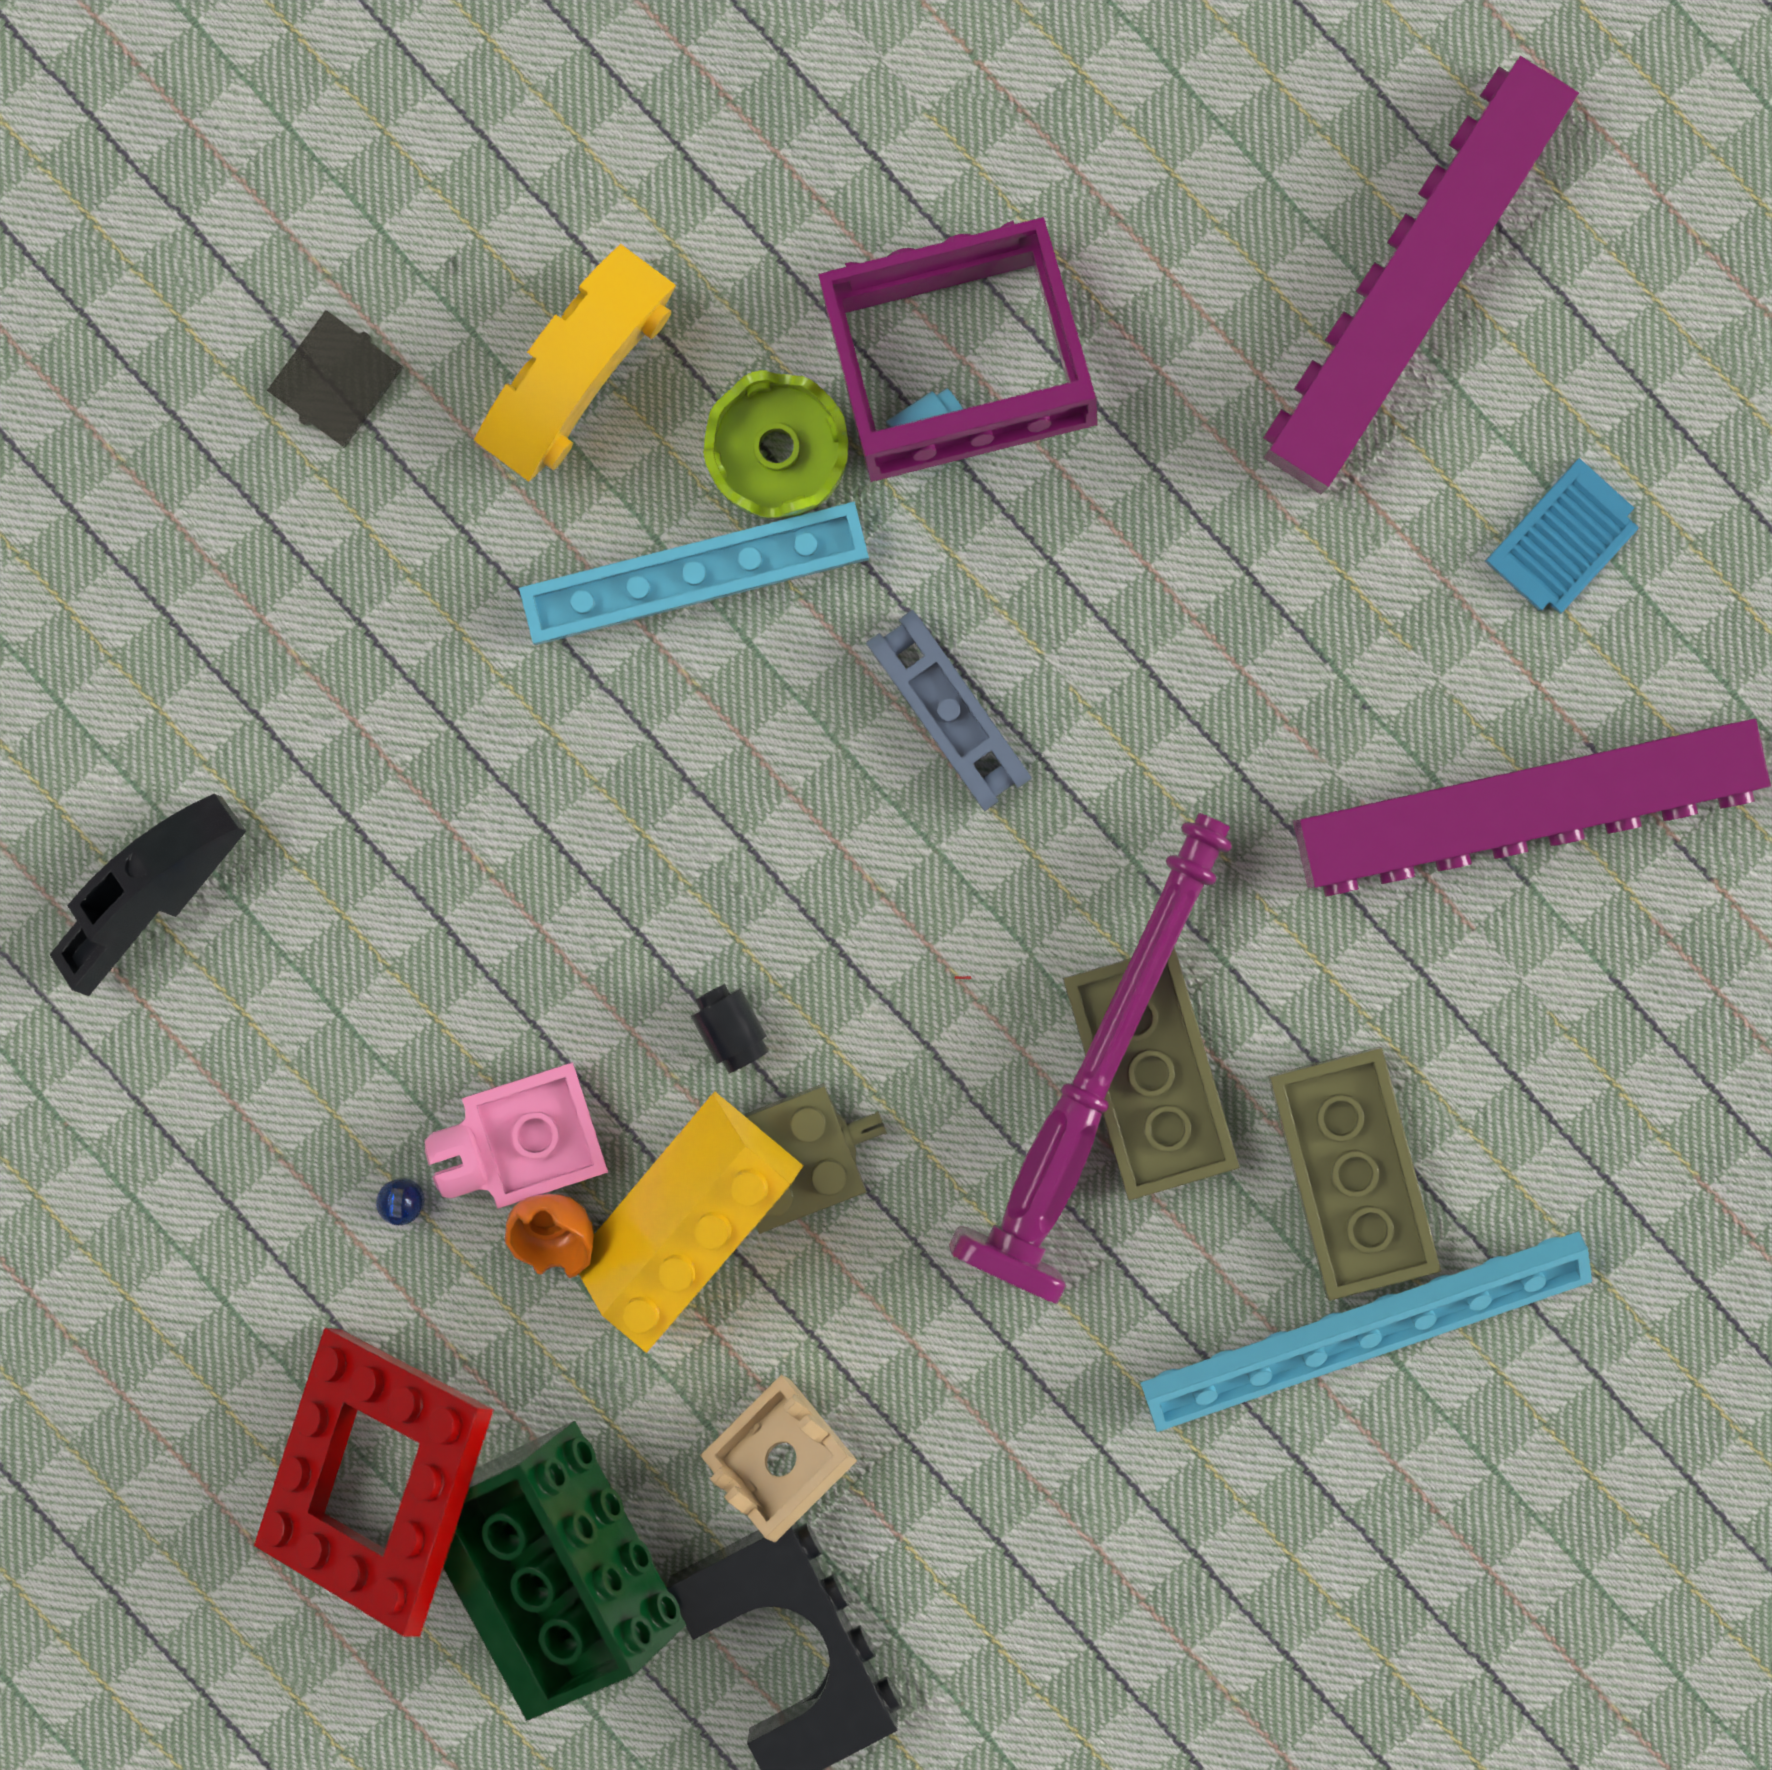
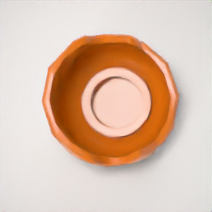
(550, 1233)

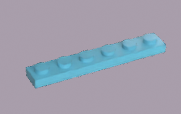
(694, 573)

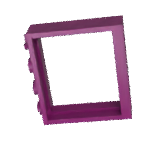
(980, 427)

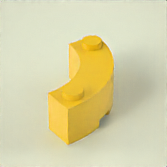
(573, 361)

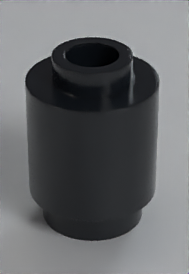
(729, 1028)

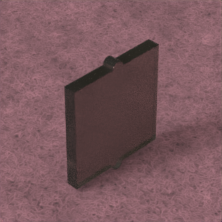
(335, 378)

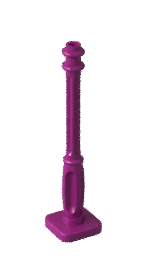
(1067, 1135)

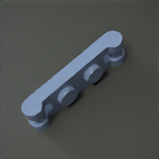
(948, 710)

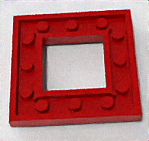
(450, 1427)

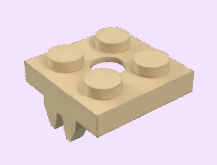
(743, 1450)

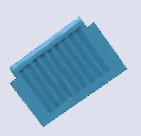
(1564, 539)

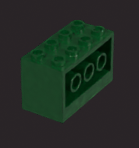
(557, 1574)

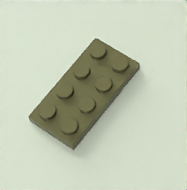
(1163, 1096)
(1354, 1173)

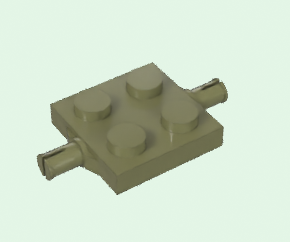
(823, 1144)

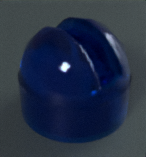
(411, 1204)

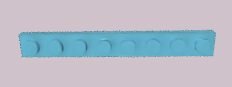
(1367, 1331)

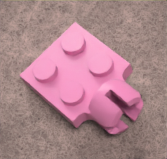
(520, 1140)

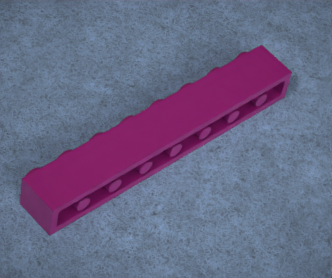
(1420, 275)
(1532, 804)

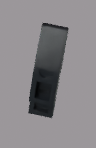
(146, 877)

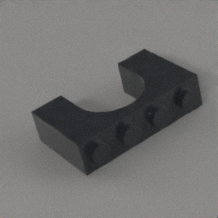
(851, 1702)

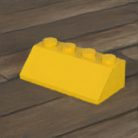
(684, 1220)

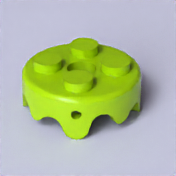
(768, 404)

